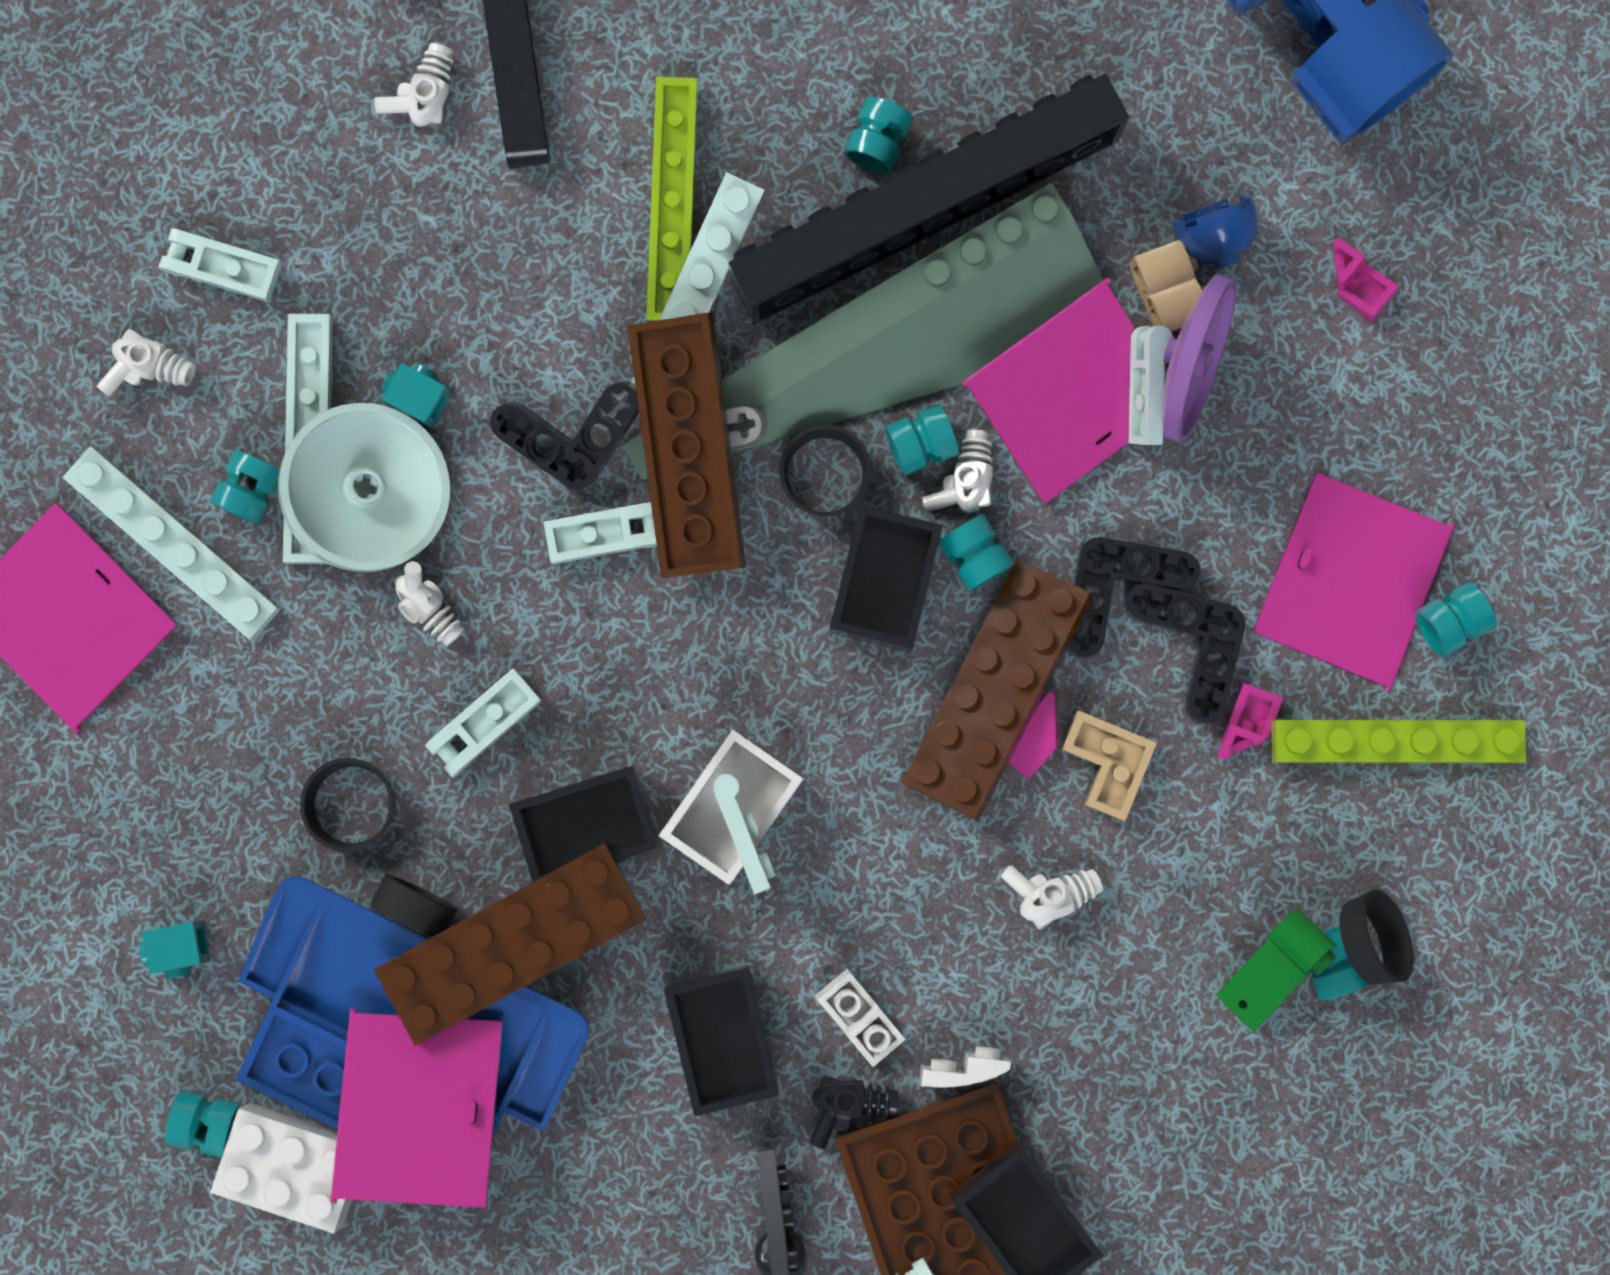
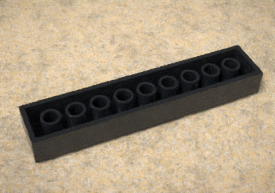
(927, 198)

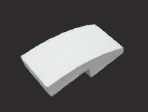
(860, 1017)
(977, 1068)

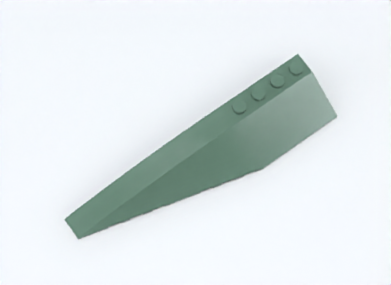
(918, 327)

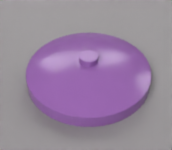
(1196, 357)

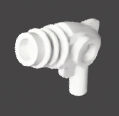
(426, 92)
(145, 359)
(971, 477)
(423, 602)
(1052, 898)

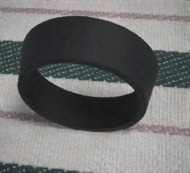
(832, 432)
(308, 796)
(1392, 935)

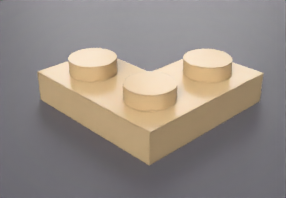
(1121, 760)

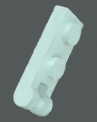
(221, 265)
(1147, 384)
(599, 533)
(484, 721)
(743, 829)

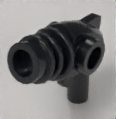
(846, 1101)

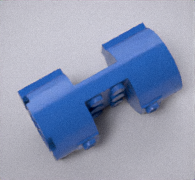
(1364, 60)

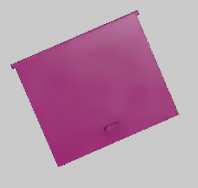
(1062, 392)
(1356, 582)
(67, 624)
(412, 1113)

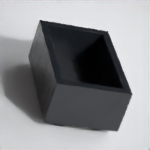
(885, 579)
(582, 817)
(721, 1040)
(1024, 1218)

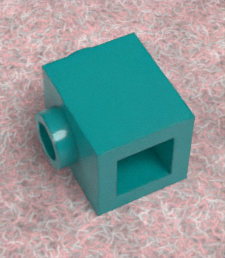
(415, 393)
(174, 949)

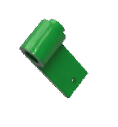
(1277, 969)

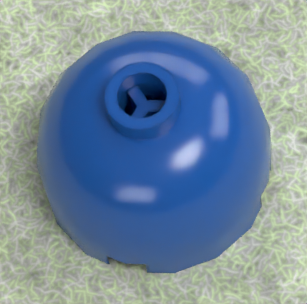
(1218, 231)

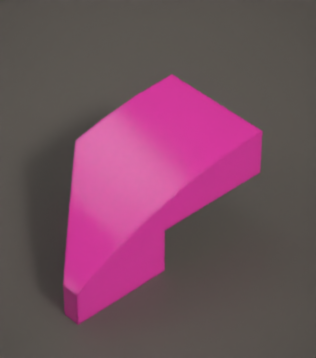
(1359, 283)
(1249, 720)
(1039, 737)

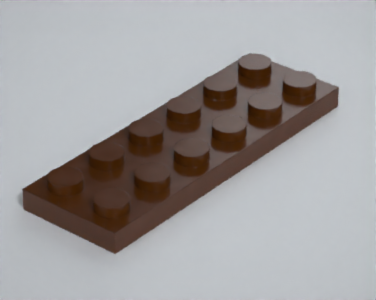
(686, 445)
(997, 689)
(510, 944)

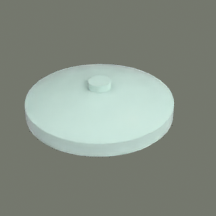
(364, 487)

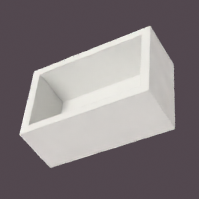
(698, 823)
(281, 1167)

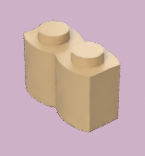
(1167, 284)

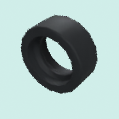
(413, 906)

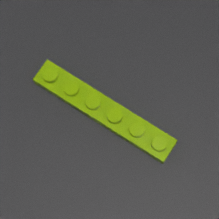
(671, 187)
(1398, 741)

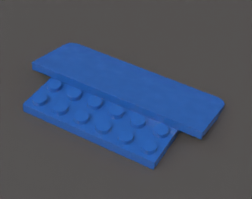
(319, 963)

